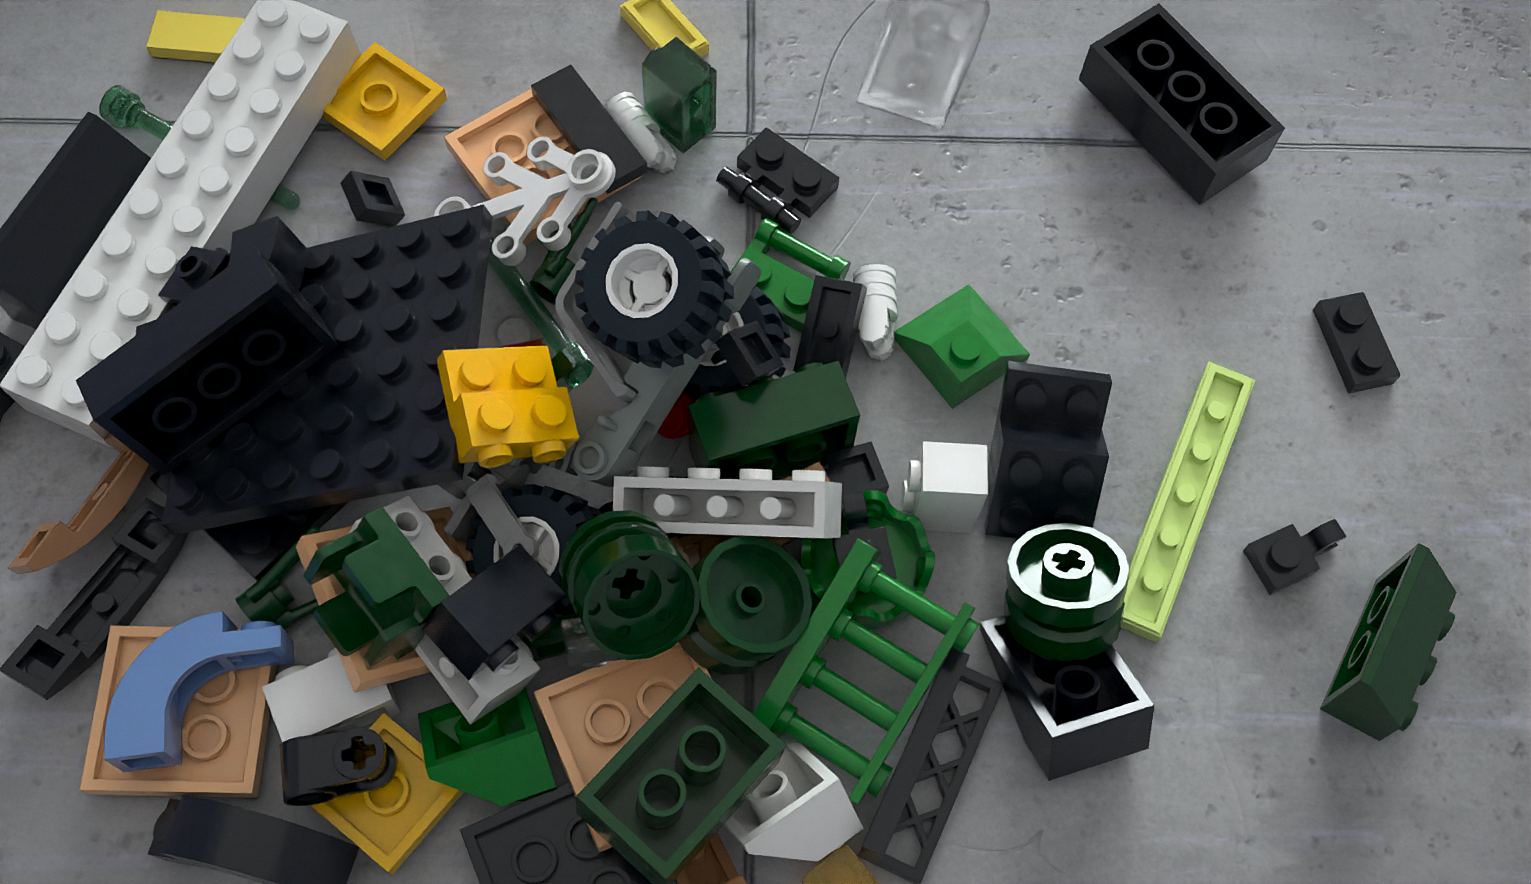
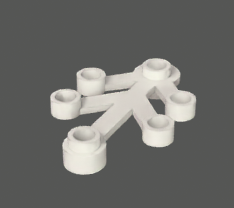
(584, 177)

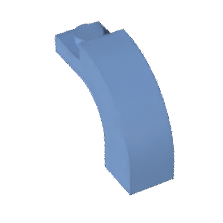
(160, 683)

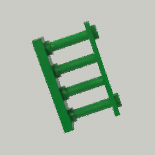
(836, 621)

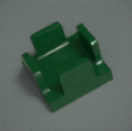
(385, 586)

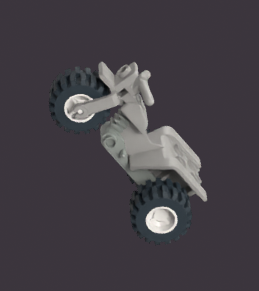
(648, 318)

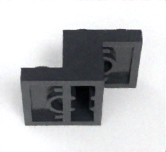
(1047, 449)

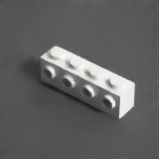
(734, 506)
(485, 689)

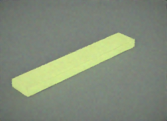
(1183, 499)

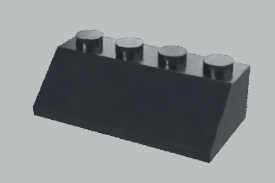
(64, 217)

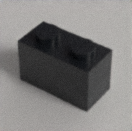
(493, 612)

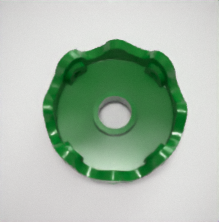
(910, 554)

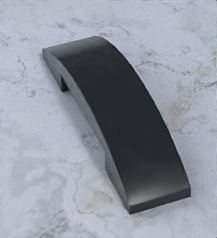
(113, 596)

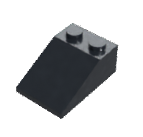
(1070, 710)

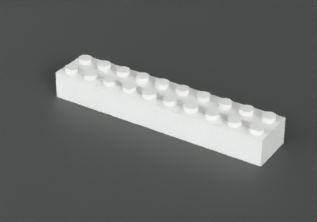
(194, 192)

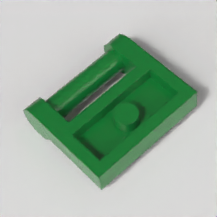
(782, 284)

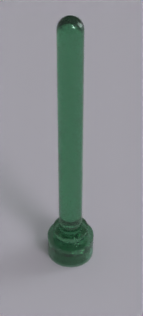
(126, 109)
(542, 318)

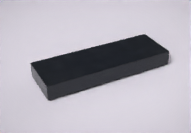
(587, 123)

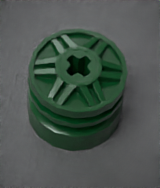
(629, 585)

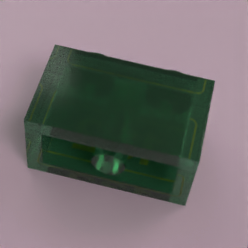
(680, 93)

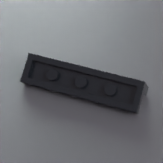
(912, 759)

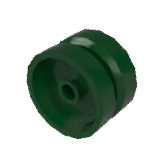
(1065, 591)
(748, 606)

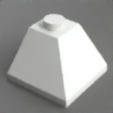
(795, 810)

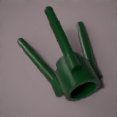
(555, 266)
(270, 598)

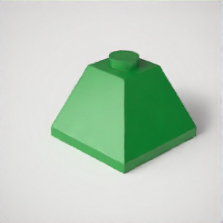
(960, 345)
(493, 757)

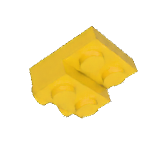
(506, 405)

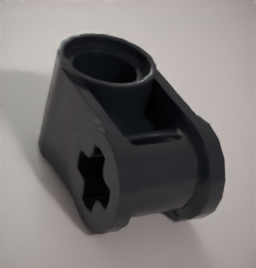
(326, 768)

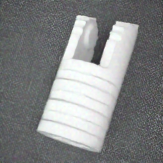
(641, 131)
(878, 310)

